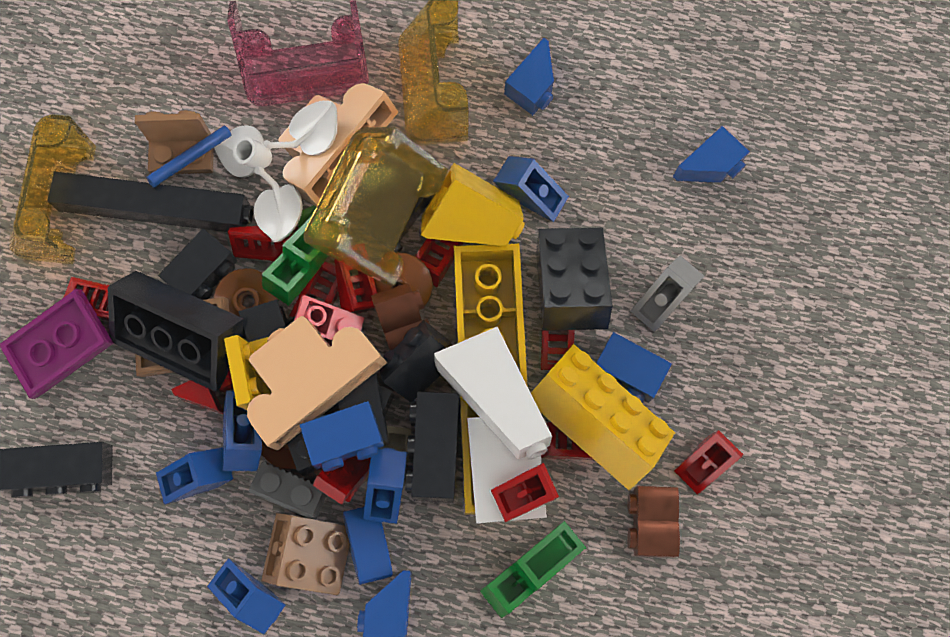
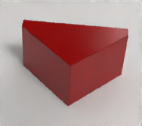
(708, 461)
(525, 493)

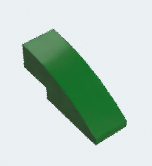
(293, 268)
(532, 569)

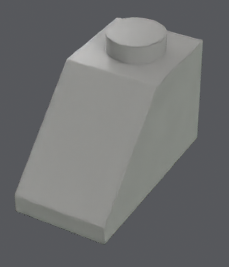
(667, 293)

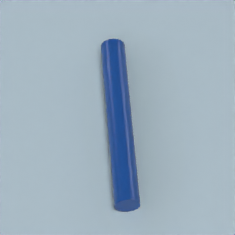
(188, 156)

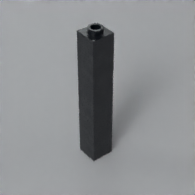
(149, 204)

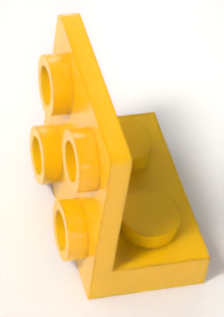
(245, 378)

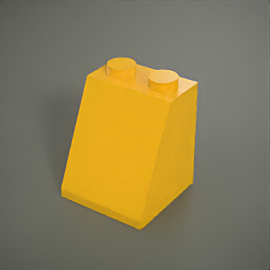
(472, 211)

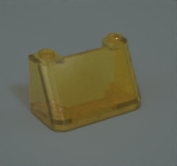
(432, 108)
(58, 147)
(373, 200)

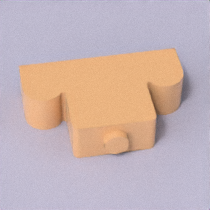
(361, 108)
(306, 377)

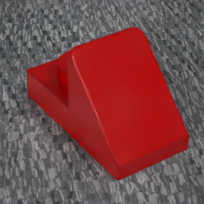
(202, 396)
(344, 481)

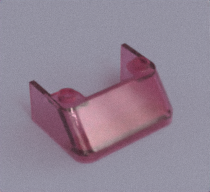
(302, 70)

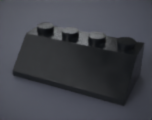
(171, 328)

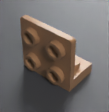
(171, 136)
(306, 554)

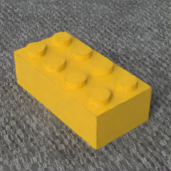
(602, 417)

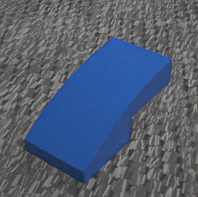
(368, 547)

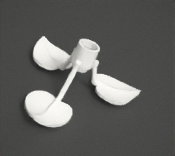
(246, 152)

